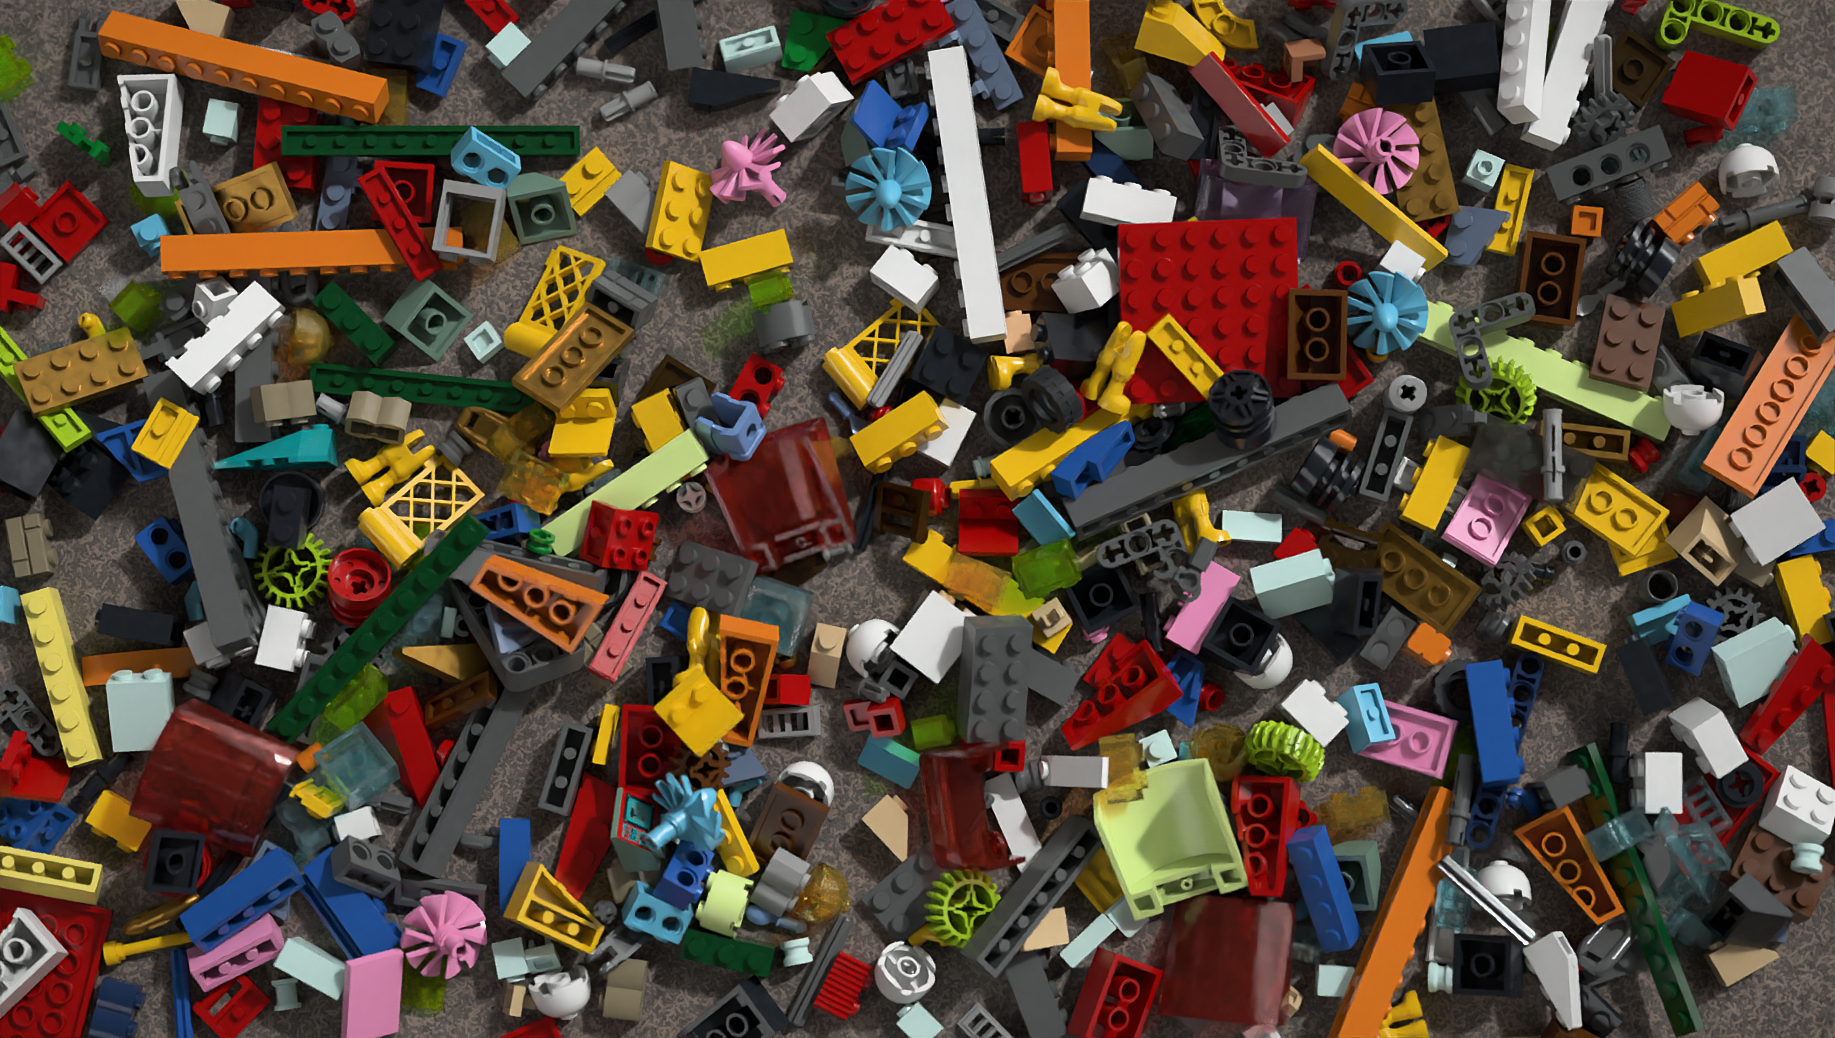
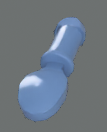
(843, 408)
(761, 916)

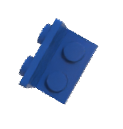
(885, 122)
(34, 823)

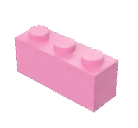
(1196, 618)
(238, 954)

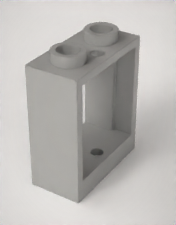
(474, 192)

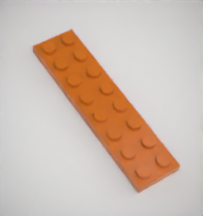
(1771, 409)

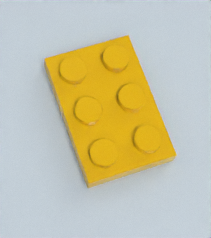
(680, 212)
(1618, 511)

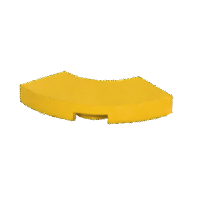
(1226, 27)

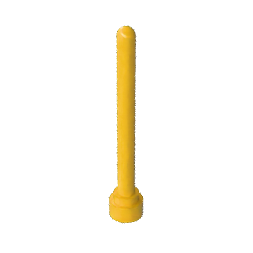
(115, 951)

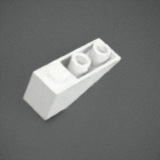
(1558, 972)

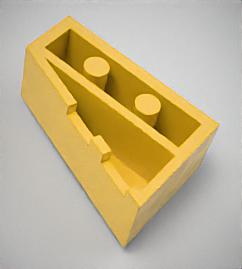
(551, 911)

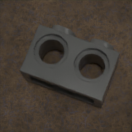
(365, 866)

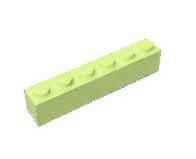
(632, 488)

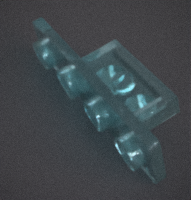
(1694, 850)

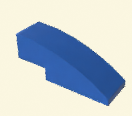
(1093, 460)
(514, 852)

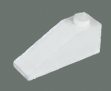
(1073, 771)

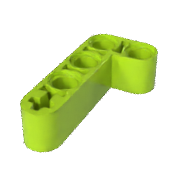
(1718, 27)

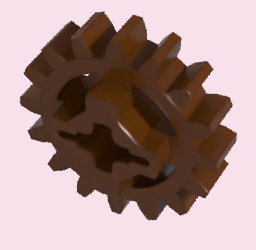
(701, 771)

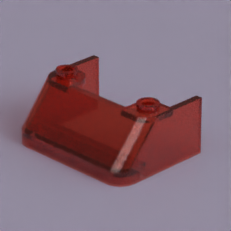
(958, 808)

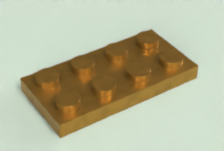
(1431, 187)
(251, 201)
(573, 357)
(80, 372)
(1423, 581)

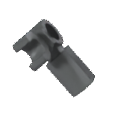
(1200, 559)

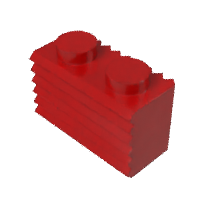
(843, 986)

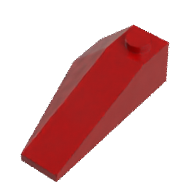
(401, 730)

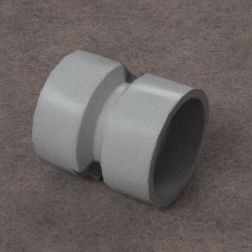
(1820, 209)

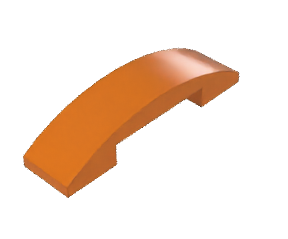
(99, 668)

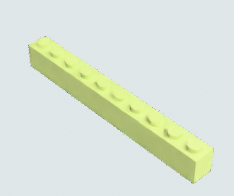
(1557, 377)

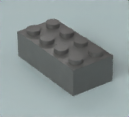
(994, 678)

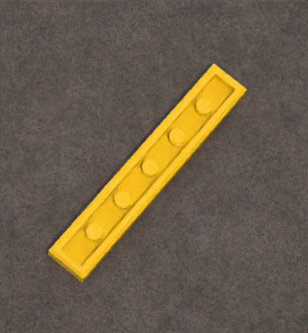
(1371, 205)

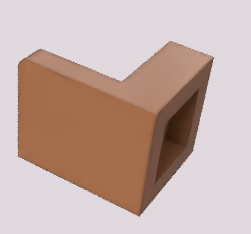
(1300, 55)

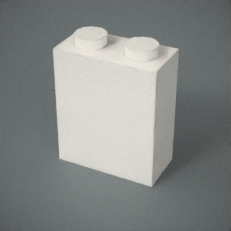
(1776, 522)
(933, 636)

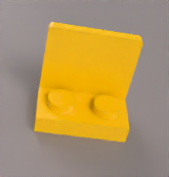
(585, 426)
(698, 712)

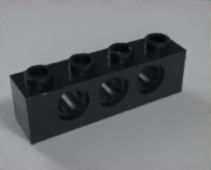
(1070, 207)

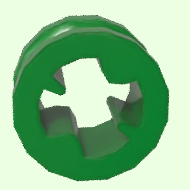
(540, 541)

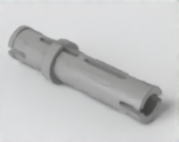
(1551, 420)

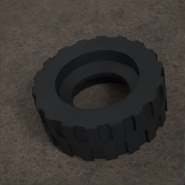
(1051, 399)
(1440, 695)

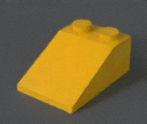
(1175, 34)

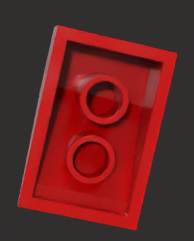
(645, 749)

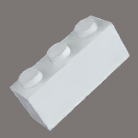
(1125, 203)

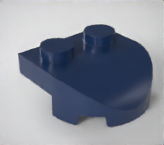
(1789, 464)

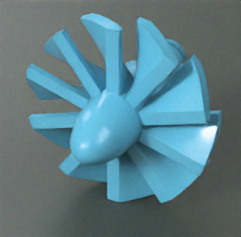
(898, 188)
(1396, 314)
(688, 816)

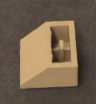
(1708, 541)

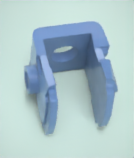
(733, 441)

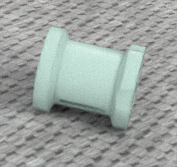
(286, 994)

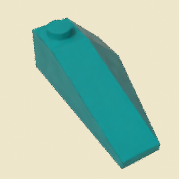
(296, 451)

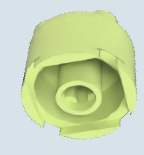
(725, 903)

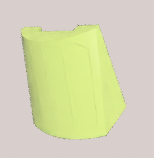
(1171, 840)

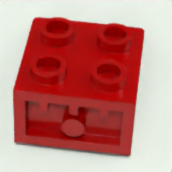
(987, 523)
(618, 537)
(31, 775)

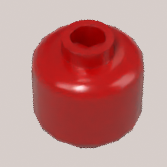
(940, 494)

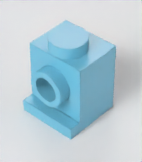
(149, 232)

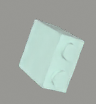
(1293, 584)
(1754, 660)
(139, 708)
(313, 966)

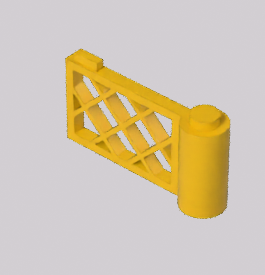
(529, 336)
(850, 369)
(391, 534)

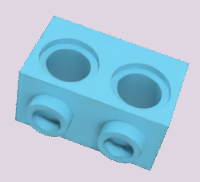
(490, 156)
(653, 918)

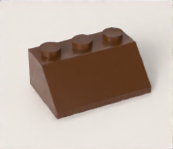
(1316, 334)

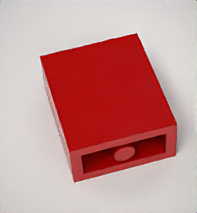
(1709, 90)
(1034, 163)

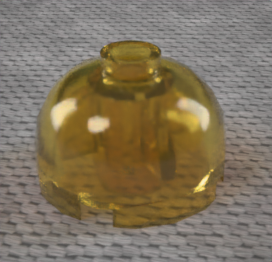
(308, 337)
(1223, 749)
(824, 896)

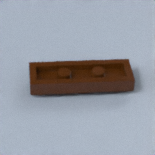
(461, 700)

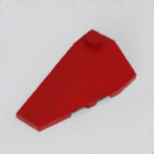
(1274, 87)
(1131, 694)
(1265, 820)

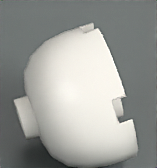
(1747, 171)
(1692, 408)
(869, 646)
(1273, 667)
(810, 780)
(1505, 884)
(904, 973)
(561, 993)

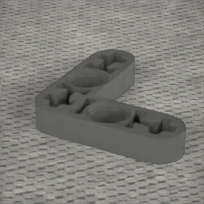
(1348, 19)
(1237, 166)
(1473, 333)
(1163, 548)
(17, 713)

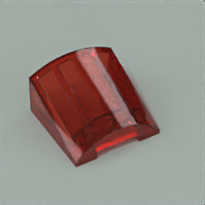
(784, 497)
(213, 777)
(1229, 961)

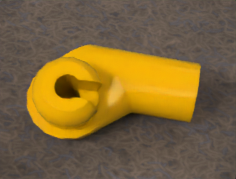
(91, 325)
(922, 935)

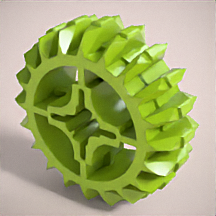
(1507, 377)
(291, 556)
(1284, 751)
(961, 885)

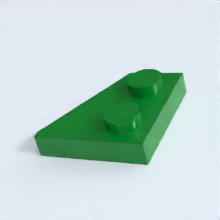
(807, 40)
(77, 134)

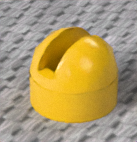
(1379, 358)

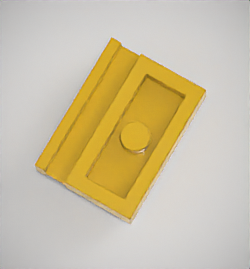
(589, 181)
(165, 433)
(1653, 553)
(607, 722)
(318, 800)
(1100, 882)

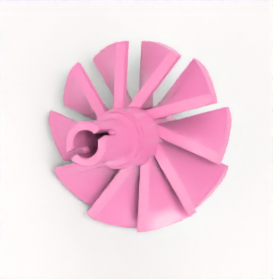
(1366, 138)
(747, 170)
(452, 927)

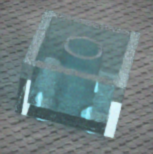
(782, 606)
(356, 766)

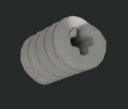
(1412, 387)

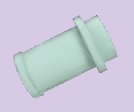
(982, 465)

